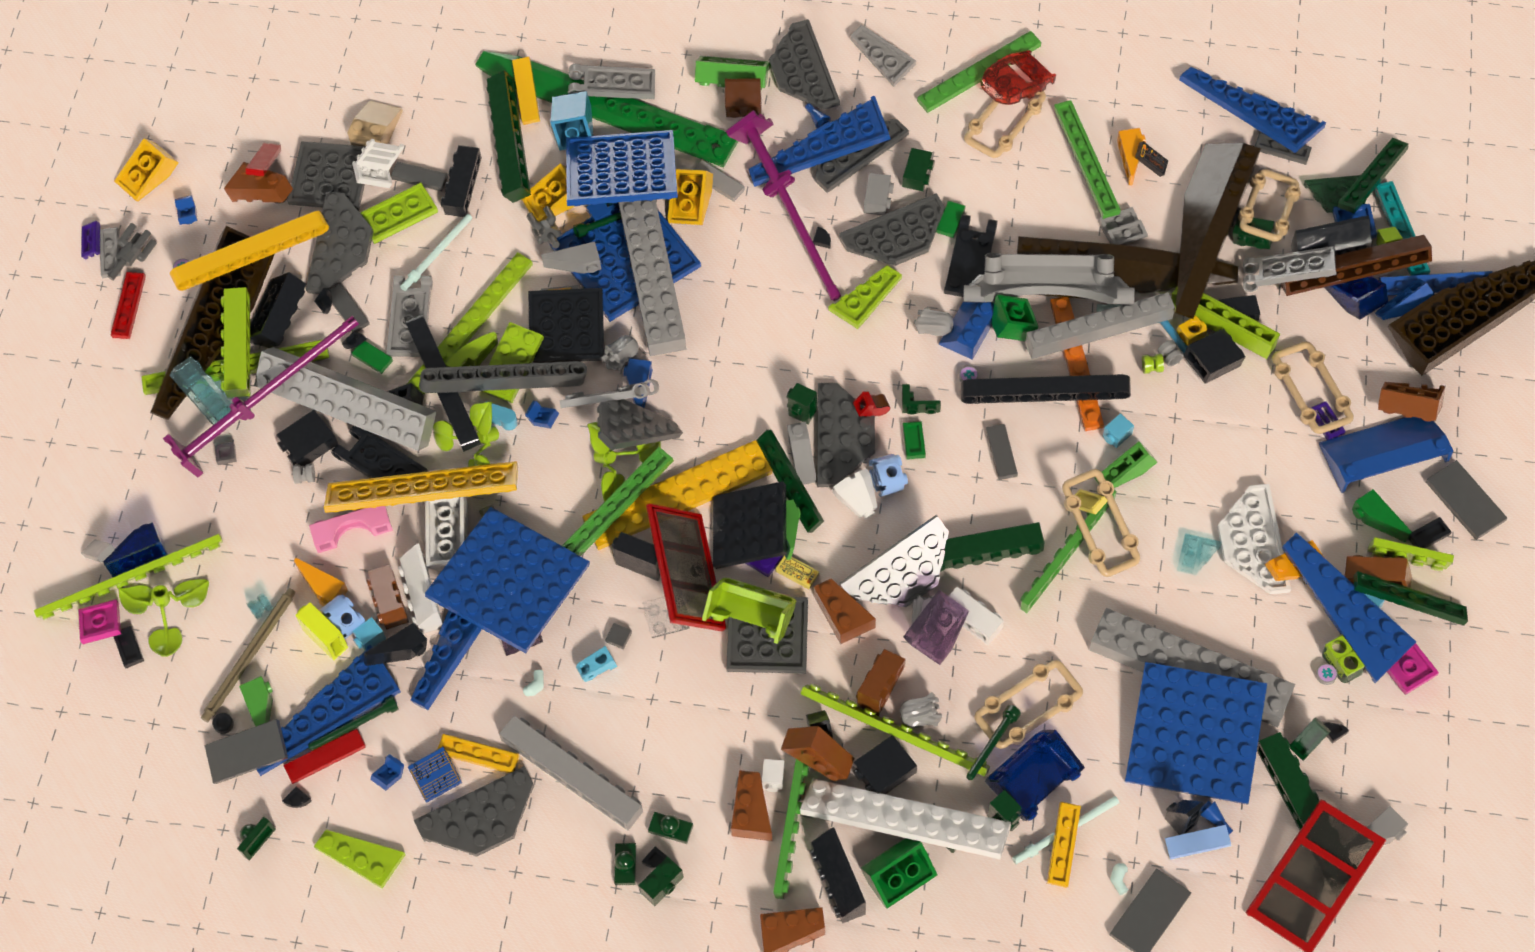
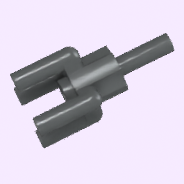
(545, 230)
(131, 250)

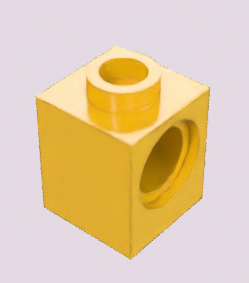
(1192, 324)

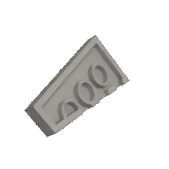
(884, 56)

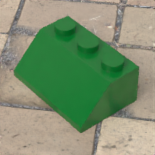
(899, 871)

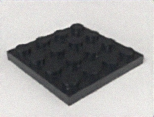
(570, 324)
(749, 525)

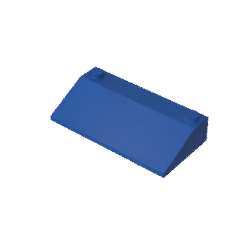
(1384, 449)

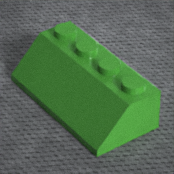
(717, 69)

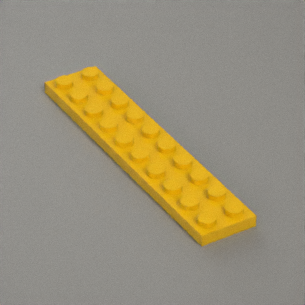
(421, 487)
(691, 489)

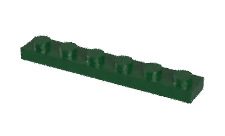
(1373, 175)
(785, 472)
(1410, 598)

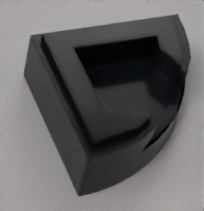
(822, 238)
(324, 300)
(353, 340)
(1337, 731)
(296, 799)
(654, 858)

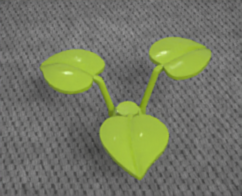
(482, 419)
(605, 456)
(138, 598)

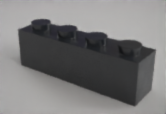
(461, 181)

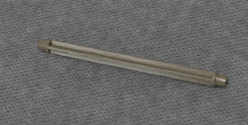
(247, 655)

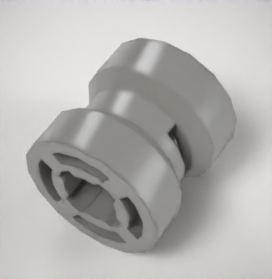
(1170, 353)
(303, 473)

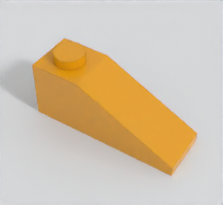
(1128, 144)
(322, 584)

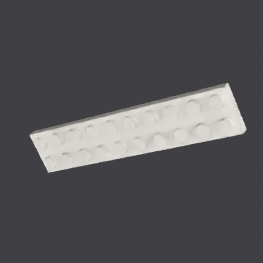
(906, 818)

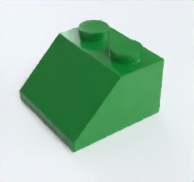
(1013, 318)

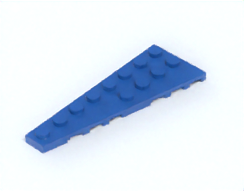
(1262, 113)
(846, 135)
(1363, 624)
(453, 644)
(342, 701)

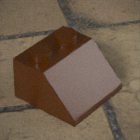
(742, 97)

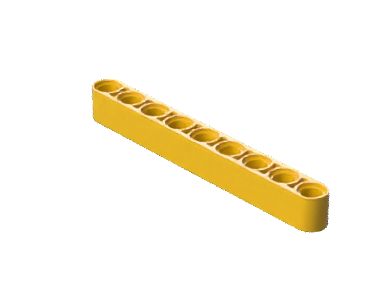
(249, 250)

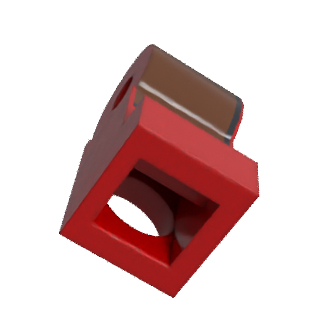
(874, 404)

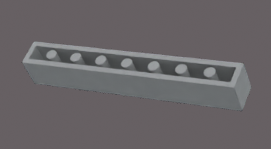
(1099, 325)
(571, 773)

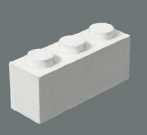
(979, 620)

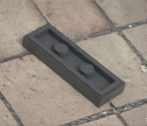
(1274, 148)
(415, 175)
(346, 307)
(1001, 451)

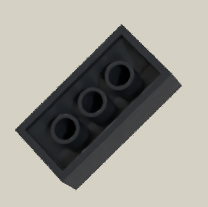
(1343, 235)
(276, 310)
(838, 876)

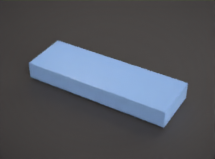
(1198, 842)

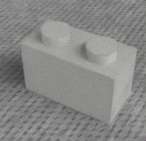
(877, 194)

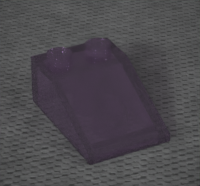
(937, 627)

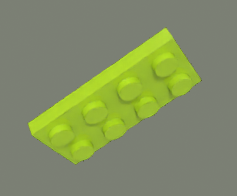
(399, 212)
(516, 347)
(1416, 555)

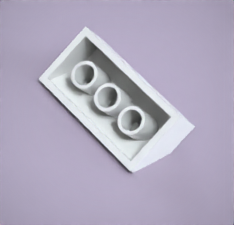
(445, 530)
(417, 582)

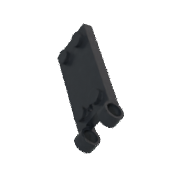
(968, 255)
(378, 457)

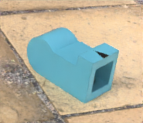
(504, 417)
(595, 664)

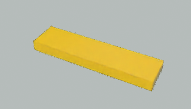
(526, 90)
(479, 754)
(1063, 844)

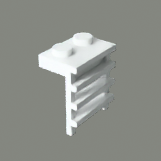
(374, 163)

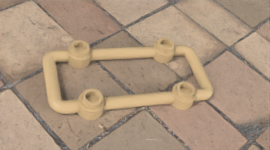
(1005, 142)
(1247, 213)
(1309, 415)
(1096, 555)
(1040, 673)

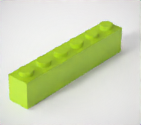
(1242, 328)
(236, 342)

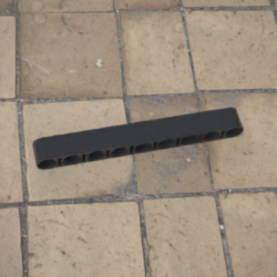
(1045, 389)
(451, 400)

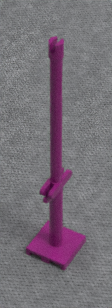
(749, 130)
(242, 410)

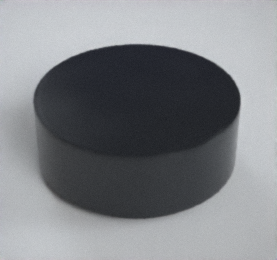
(223, 723)

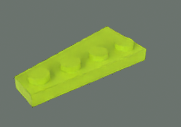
(866, 297)
(364, 858)

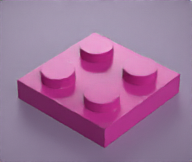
(99, 621)
(1412, 670)

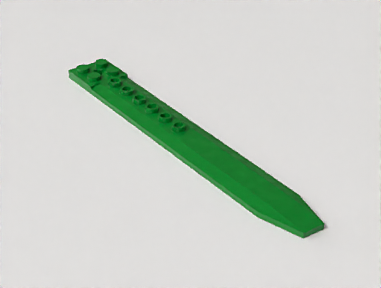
(623, 113)

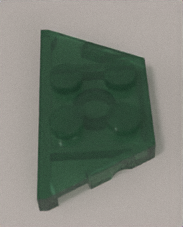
(1330, 190)

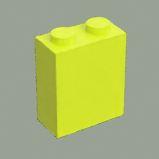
(321, 631)

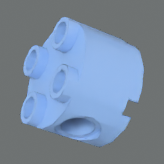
(881, 481)
(334, 611)

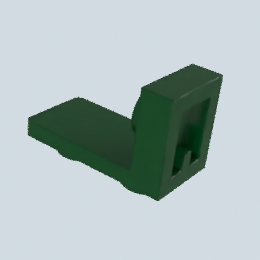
(913, 407)

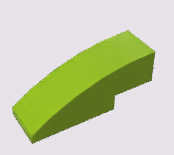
(474, 352)

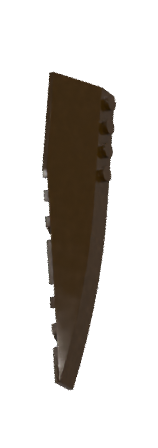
(1208, 216)
(1138, 267)
(1462, 315)
(203, 325)

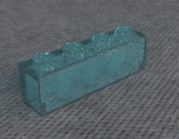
(201, 390)

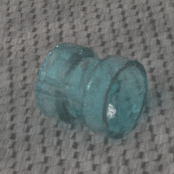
(257, 607)

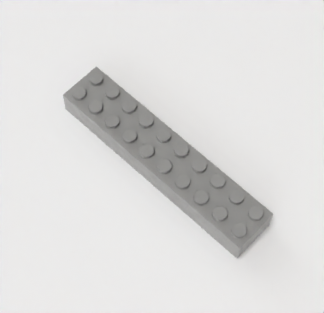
(652, 277)
(349, 400)
(1136, 643)

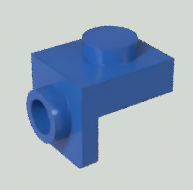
(186, 210)
(541, 416)
(388, 773)

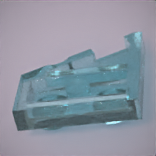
(1196, 553)

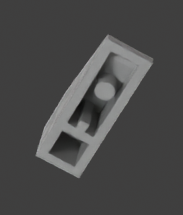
(574, 259)
(801, 452)
(1389, 825)

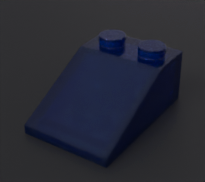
(1360, 295)
(136, 550)

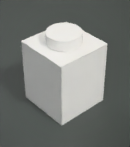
(773, 775)

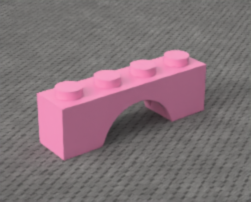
(328, 532)

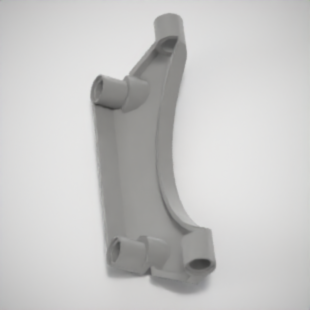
(1049, 274)

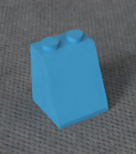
(571, 117)

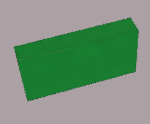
(950, 219)
(372, 357)
(914, 440)

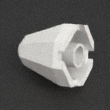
(857, 494)

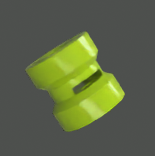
(1152, 363)

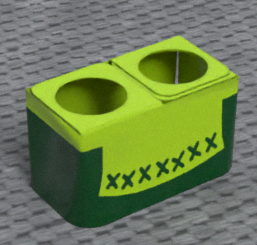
(1344, 674)

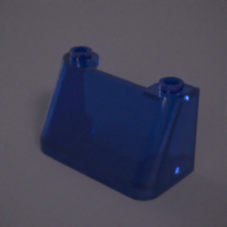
(1036, 771)

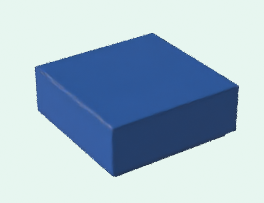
(598, 211)

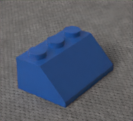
(969, 328)

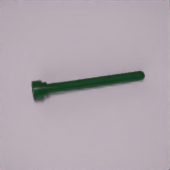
(580, 230)
(387, 706)
(1010, 715)

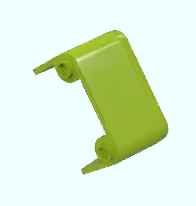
(750, 605)

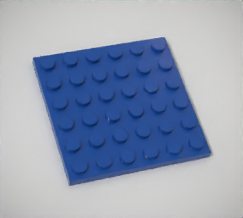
(620, 168)
(616, 270)
(507, 579)
(1196, 733)

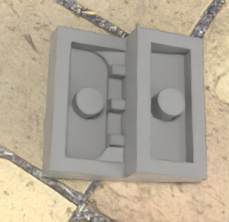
(1123, 227)

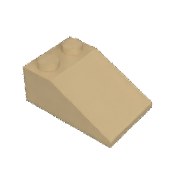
(374, 122)

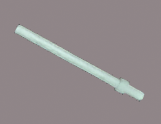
(415, 275)
(1032, 849)

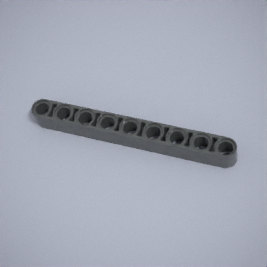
(502, 377)

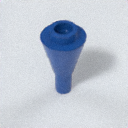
(818, 117)
(1213, 814)

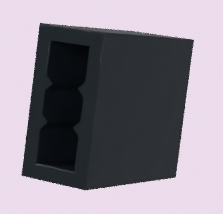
(1214, 355)
(306, 439)
(636, 555)
(884, 766)

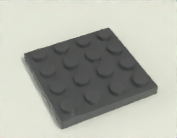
(322, 170)
(755, 652)

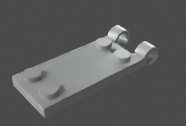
(613, 81)
(1289, 267)
(404, 308)
(625, 392)

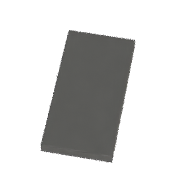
(1466, 500)
(246, 751)
(1150, 913)

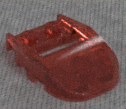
(1008, 86)

